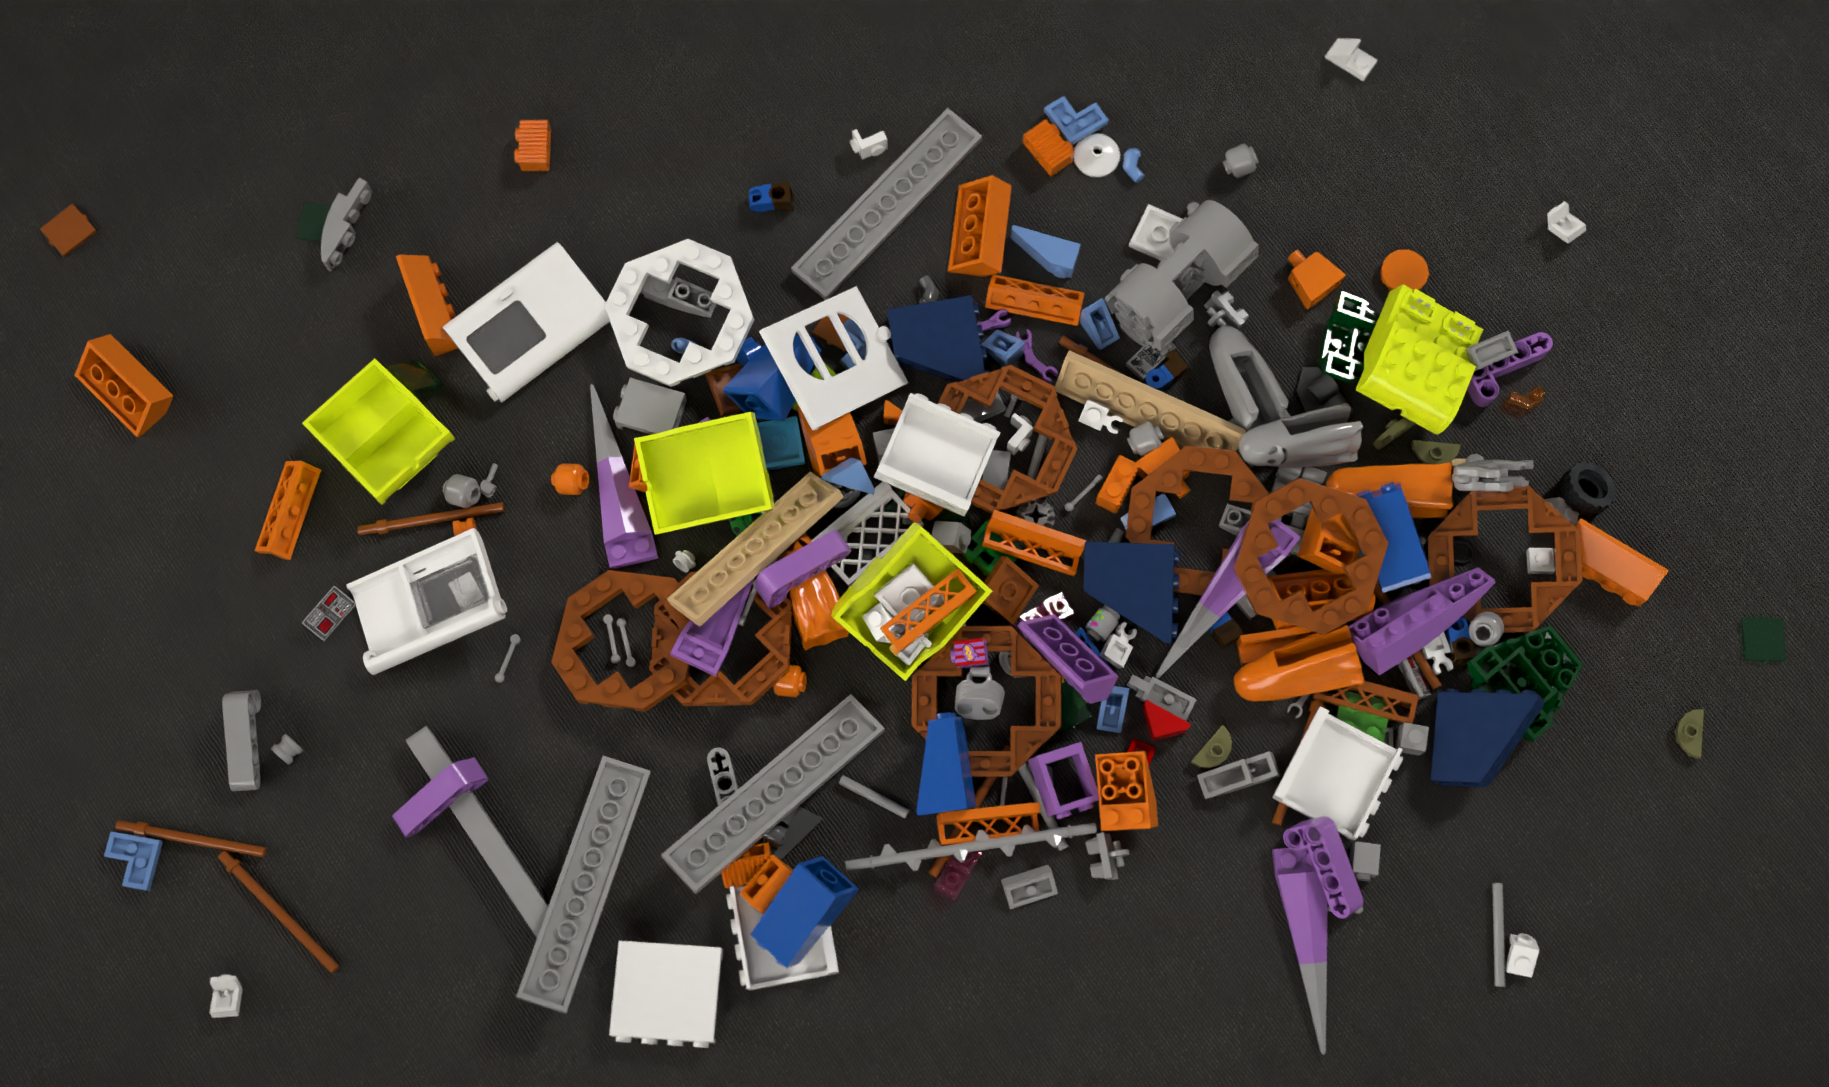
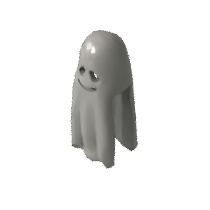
(1237, 357)
(1308, 439)

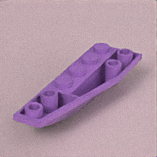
(1416, 619)

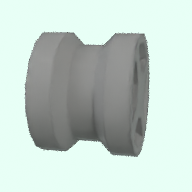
(287, 749)

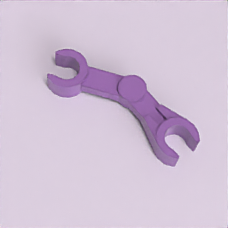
(995, 322)
(1031, 360)

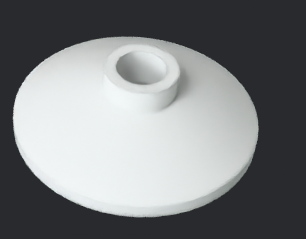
(1096, 164)

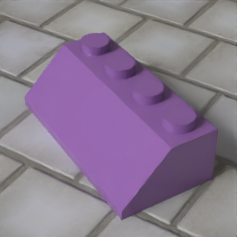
(1069, 657)

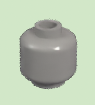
(1240, 161)
(1145, 438)
(461, 491)
(1486, 629)

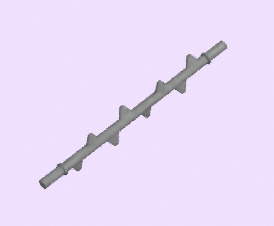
(960, 850)

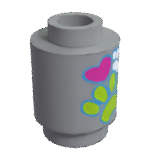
(1102, 624)

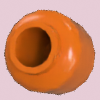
(570, 479)
(792, 683)

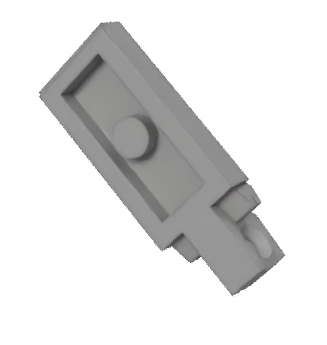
(1162, 695)

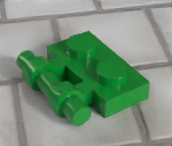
(973, 557)

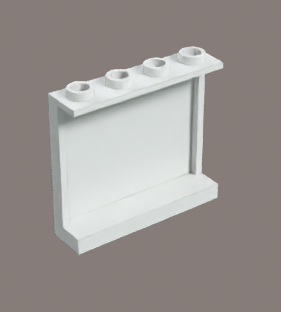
(937, 454)
(1338, 774)
(759, 964)
(665, 993)

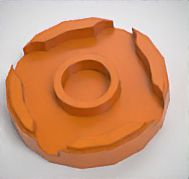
(1404, 268)

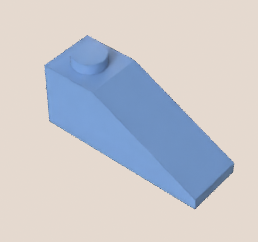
(1052, 253)

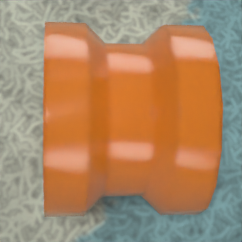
(460, 527)

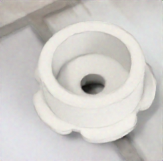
(684, 560)

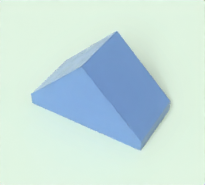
(1099, 324)
(1004, 348)
(851, 475)
(1112, 710)

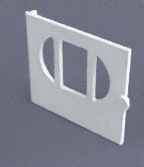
(836, 395)

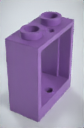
(1045, 785)

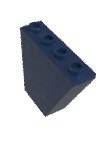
(939, 338)
(1136, 583)
(1478, 733)

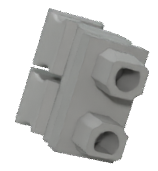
(1284, 476)

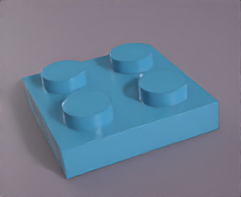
(781, 443)

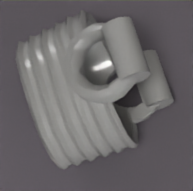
(979, 700)

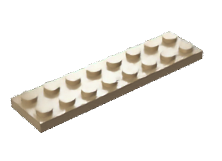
(1140, 403)
(755, 548)

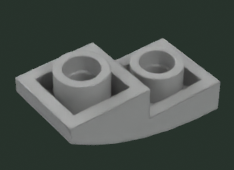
(997, 469)

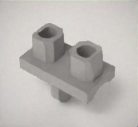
(1222, 312)
(1103, 845)

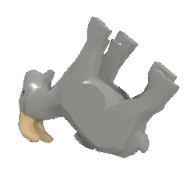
(1487, 475)

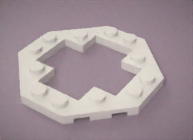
(662, 266)

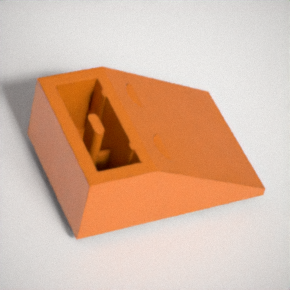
(832, 443)
(1329, 543)
(1125, 791)

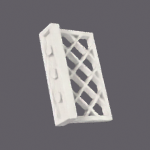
(857, 515)

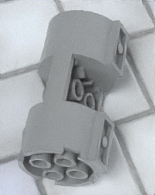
(1207, 248)

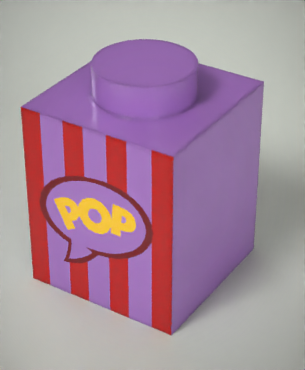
(970, 653)

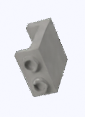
(649, 407)

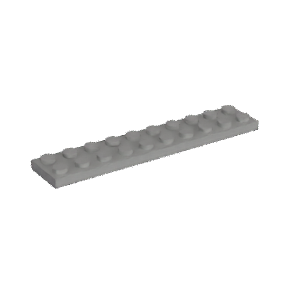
(886, 204)
(772, 794)
(583, 885)

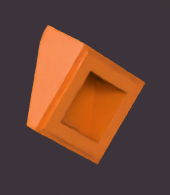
(891, 413)

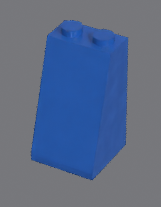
(761, 386)
(1405, 556)
(946, 767)
(803, 910)

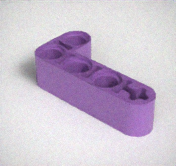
(1487, 381)
(799, 566)
(438, 795)
(1329, 861)

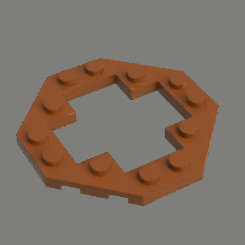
(1051, 424)
(1169, 479)
(1541, 519)
(1361, 572)
(575, 634)
(1024, 663)
(718, 689)

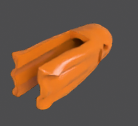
(1424, 485)
(813, 605)
(1302, 668)

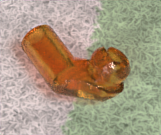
(1528, 400)

